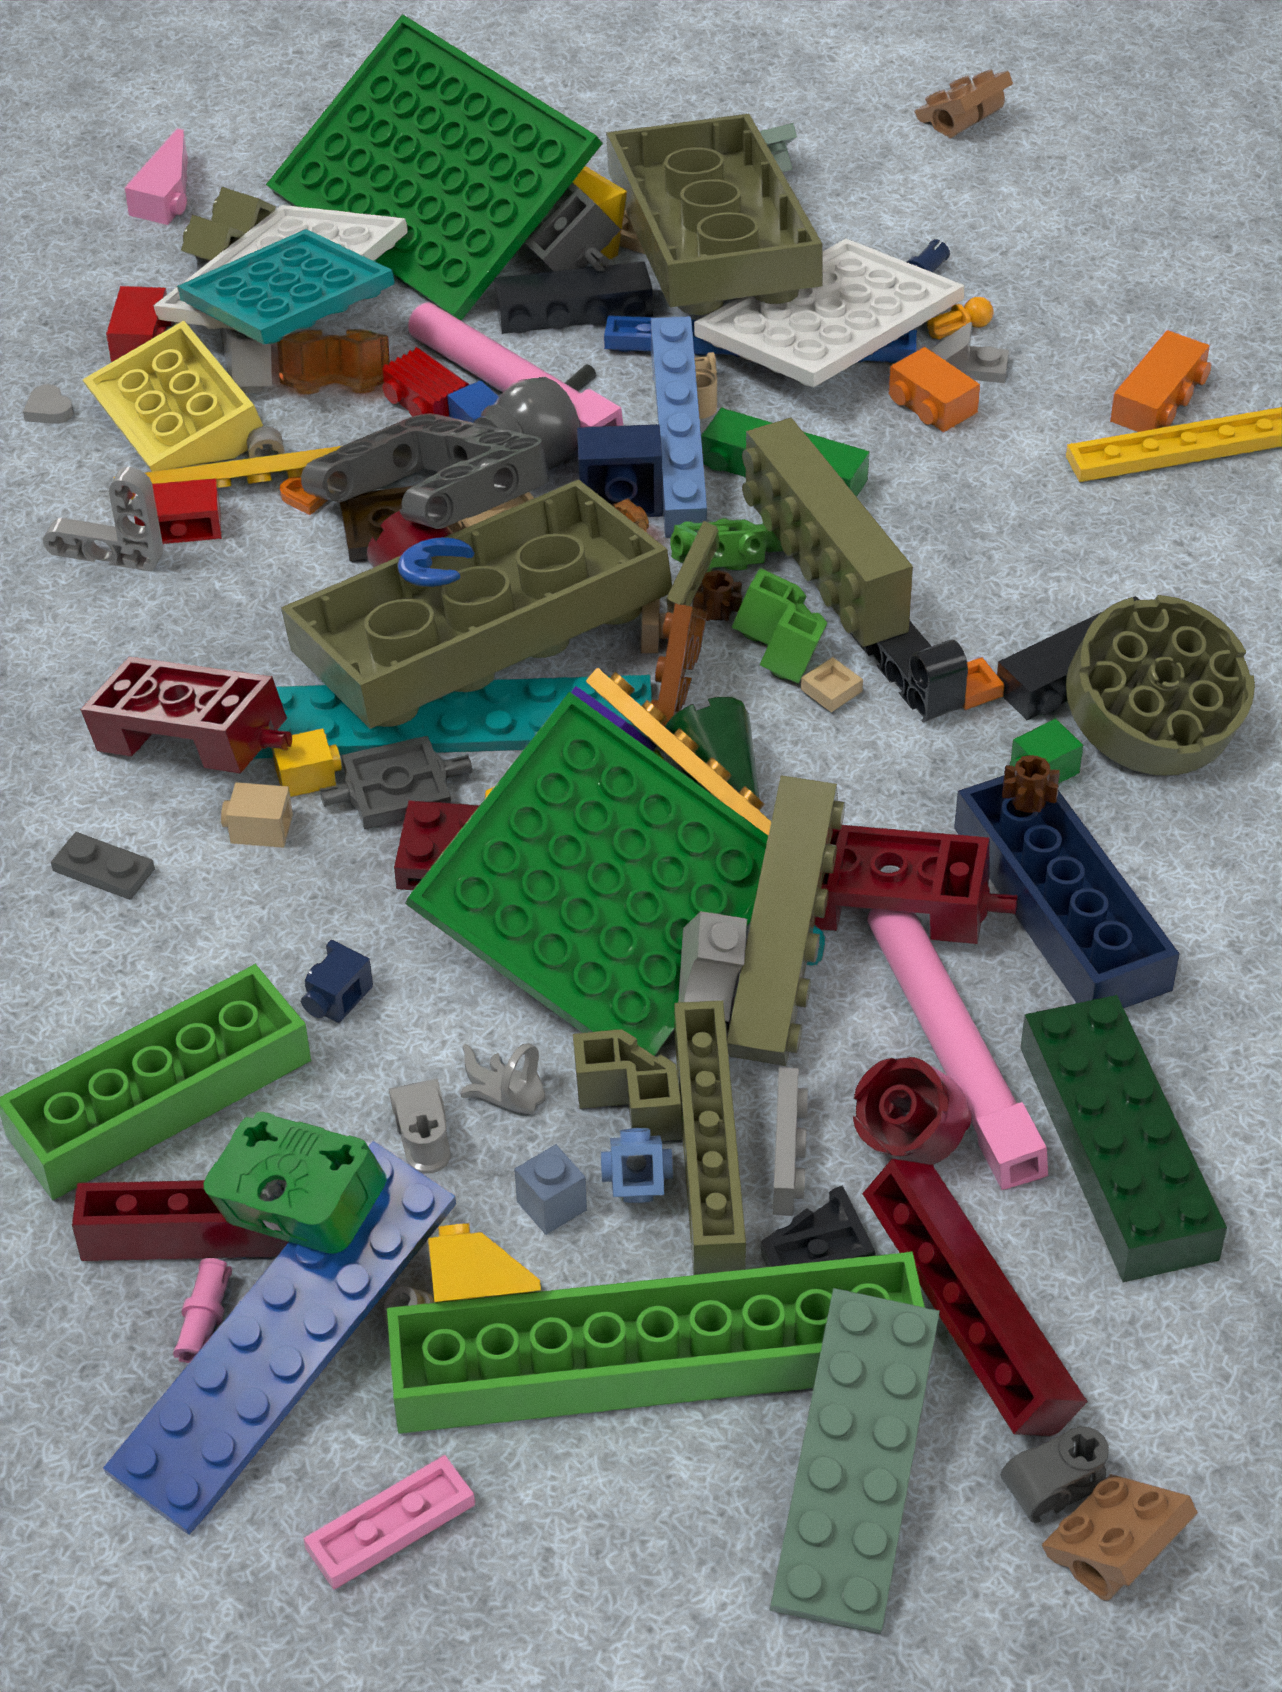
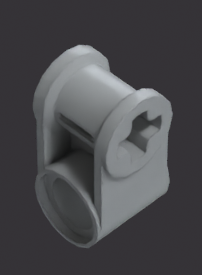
(422, 1124)

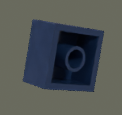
(623, 464)

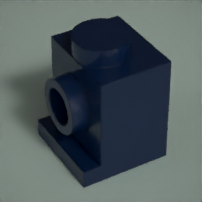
(337, 983)

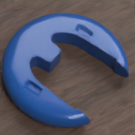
(416, 561)

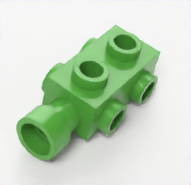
(739, 543)

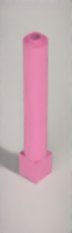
(498, 364)
(1001, 1124)

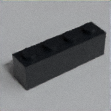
(572, 297)
(1038, 674)

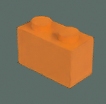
(933, 389)

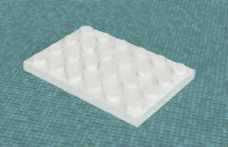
(355, 231)
(827, 328)

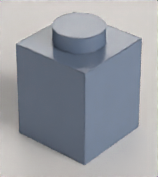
(550, 1189)

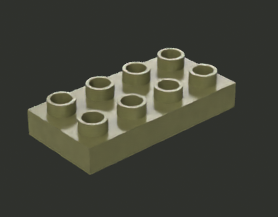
(714, 213)
(526, 591)

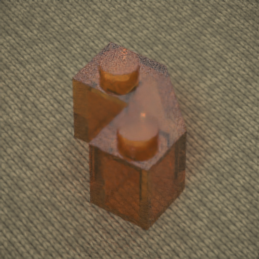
(315, 360)

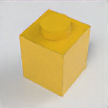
(307, 763)

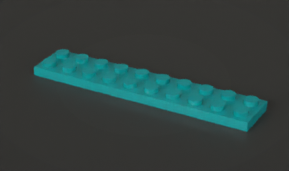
(489, 719)

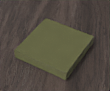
(694, 567)

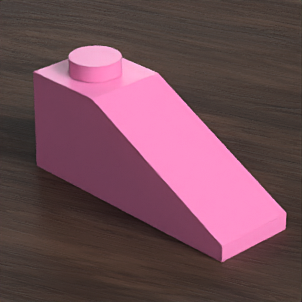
(160, 186)

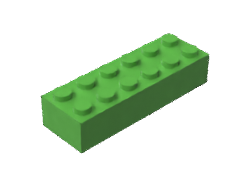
(154, 1081)

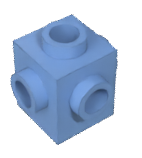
(641, 1184)

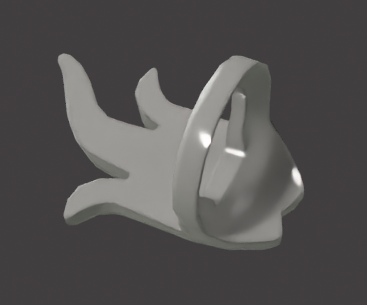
(503, 1083)

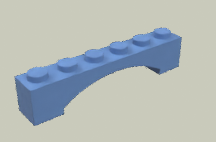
(679, 422)

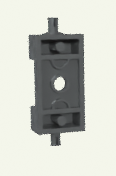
(573, 233)

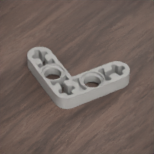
(130, 544)

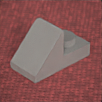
(976, 362)

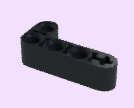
(928, 676)

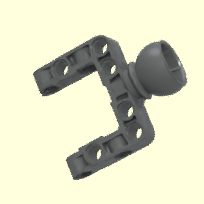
(475, 462)

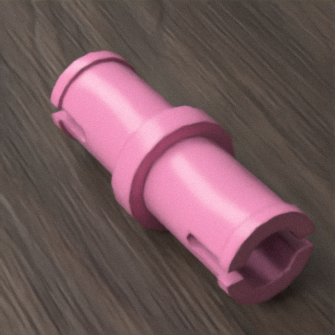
(203, 1308)

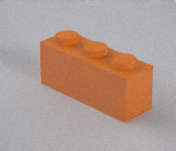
(1161, 383)

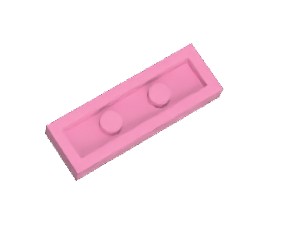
(389, 1522)

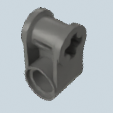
(1055, 1473)

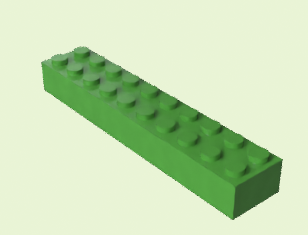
(624, 1342)

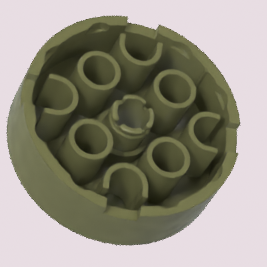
(1159, 685)

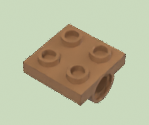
(965, 102)
(1118, 1533)

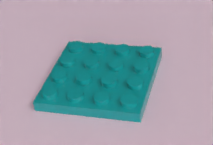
(286, 286)

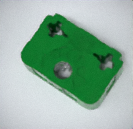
(295, 1182)

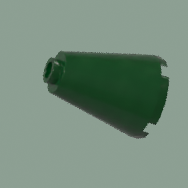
(725, 735)

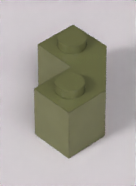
(231, 218)
(620, 1072)

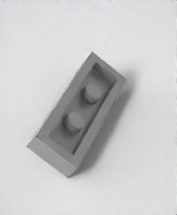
(790, 1142)

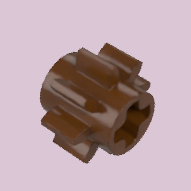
(718, 595)
(1030, 784)

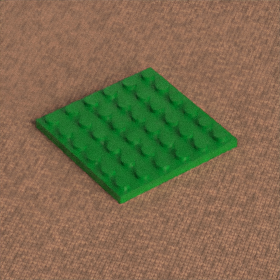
(590, 873)

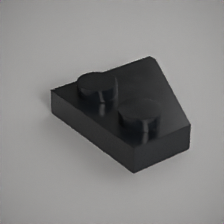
(825, 1235)

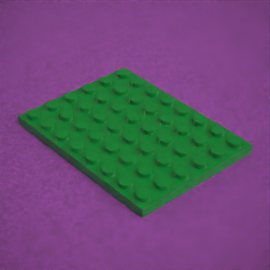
(446, 149)

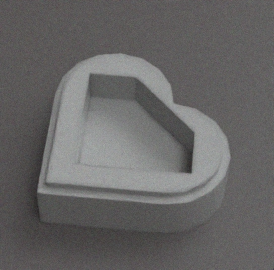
(47, 406)

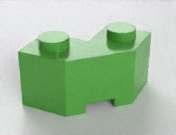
(778, 617)

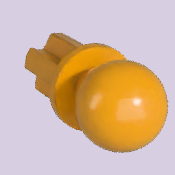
(976, 310)

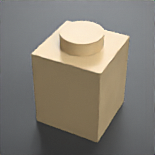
(258, 814)

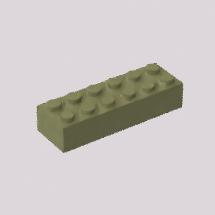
(827, 532)

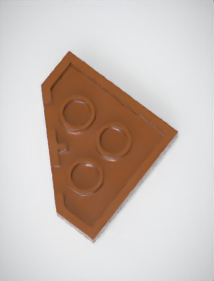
(685, 634)

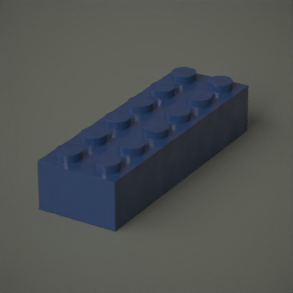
(1070, 897)

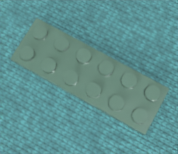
(855, 1462)

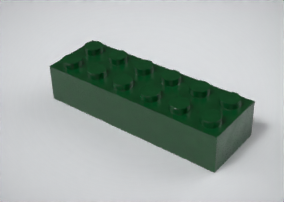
(1122, 1139)

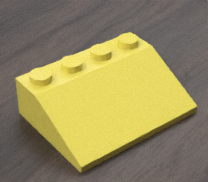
(175, 402)

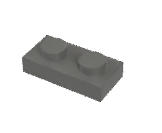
(103, 865)

